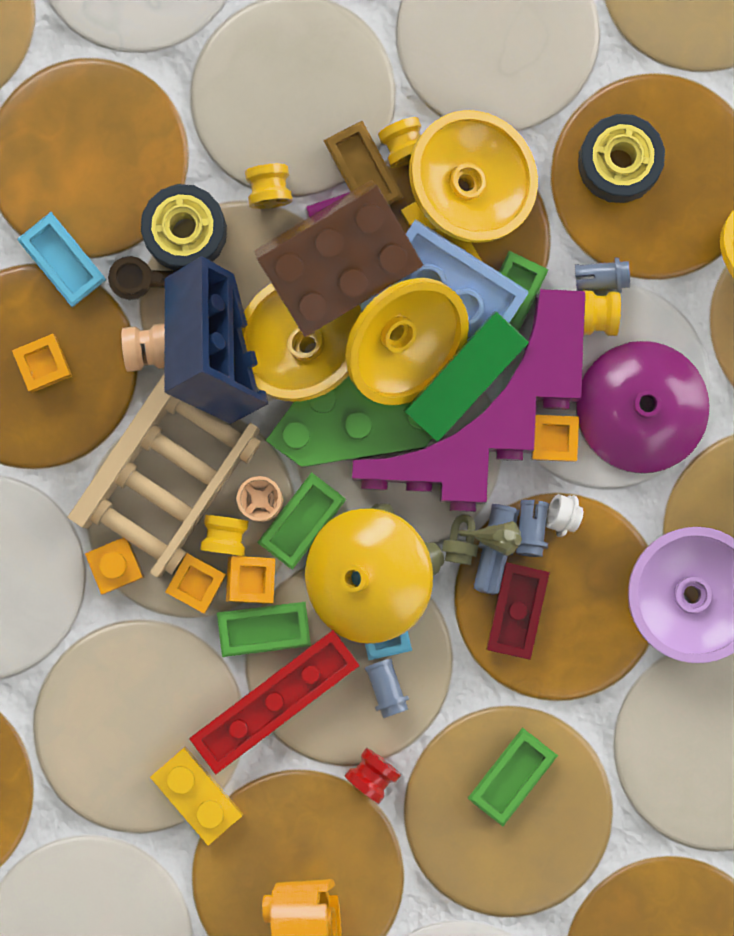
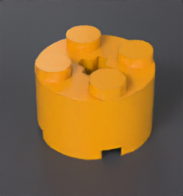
(303, 909)

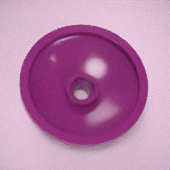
(618, 426)

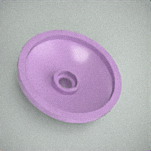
(656, 594)

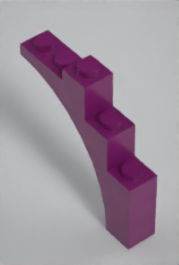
(546, 373)

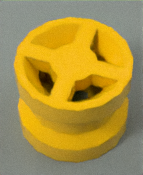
(400, 140)
(268, 186)
(602, 313)
(224, 535)

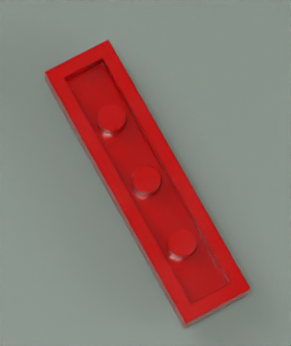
(274, 702)

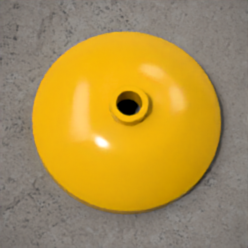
(493, 164)
(405, 339)
(280, 347)
(392, 570)

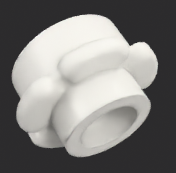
(564, 514)

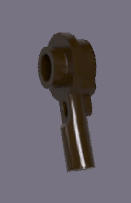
(132, 278)

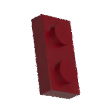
(517, 611)

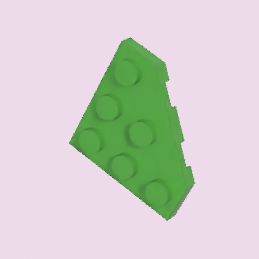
(345, 428)

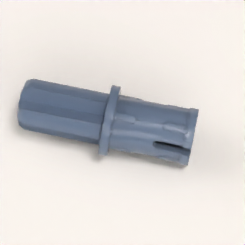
(493, 563)

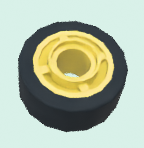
(625, 134)
(182, 203)

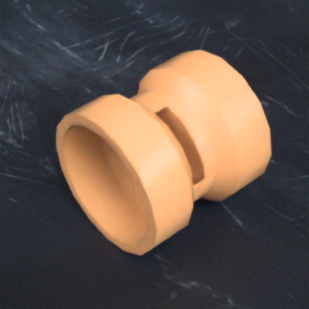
(134, 351)
(254, 499)

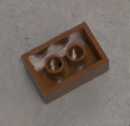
(338, 258)

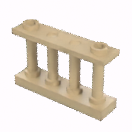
(122, 472)

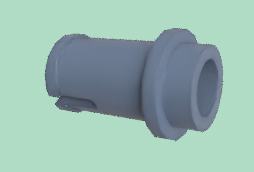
(606, 276)
(532, 529)
(386, 688)

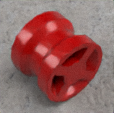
(372, 775)

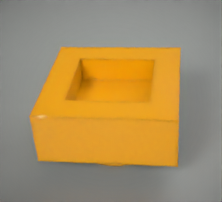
(42, 363)
(556, 438)
(114, 565)
(250, 580)
(196, 583)

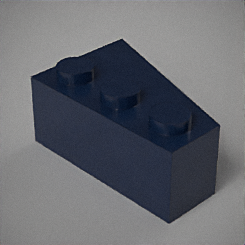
(205, 343)

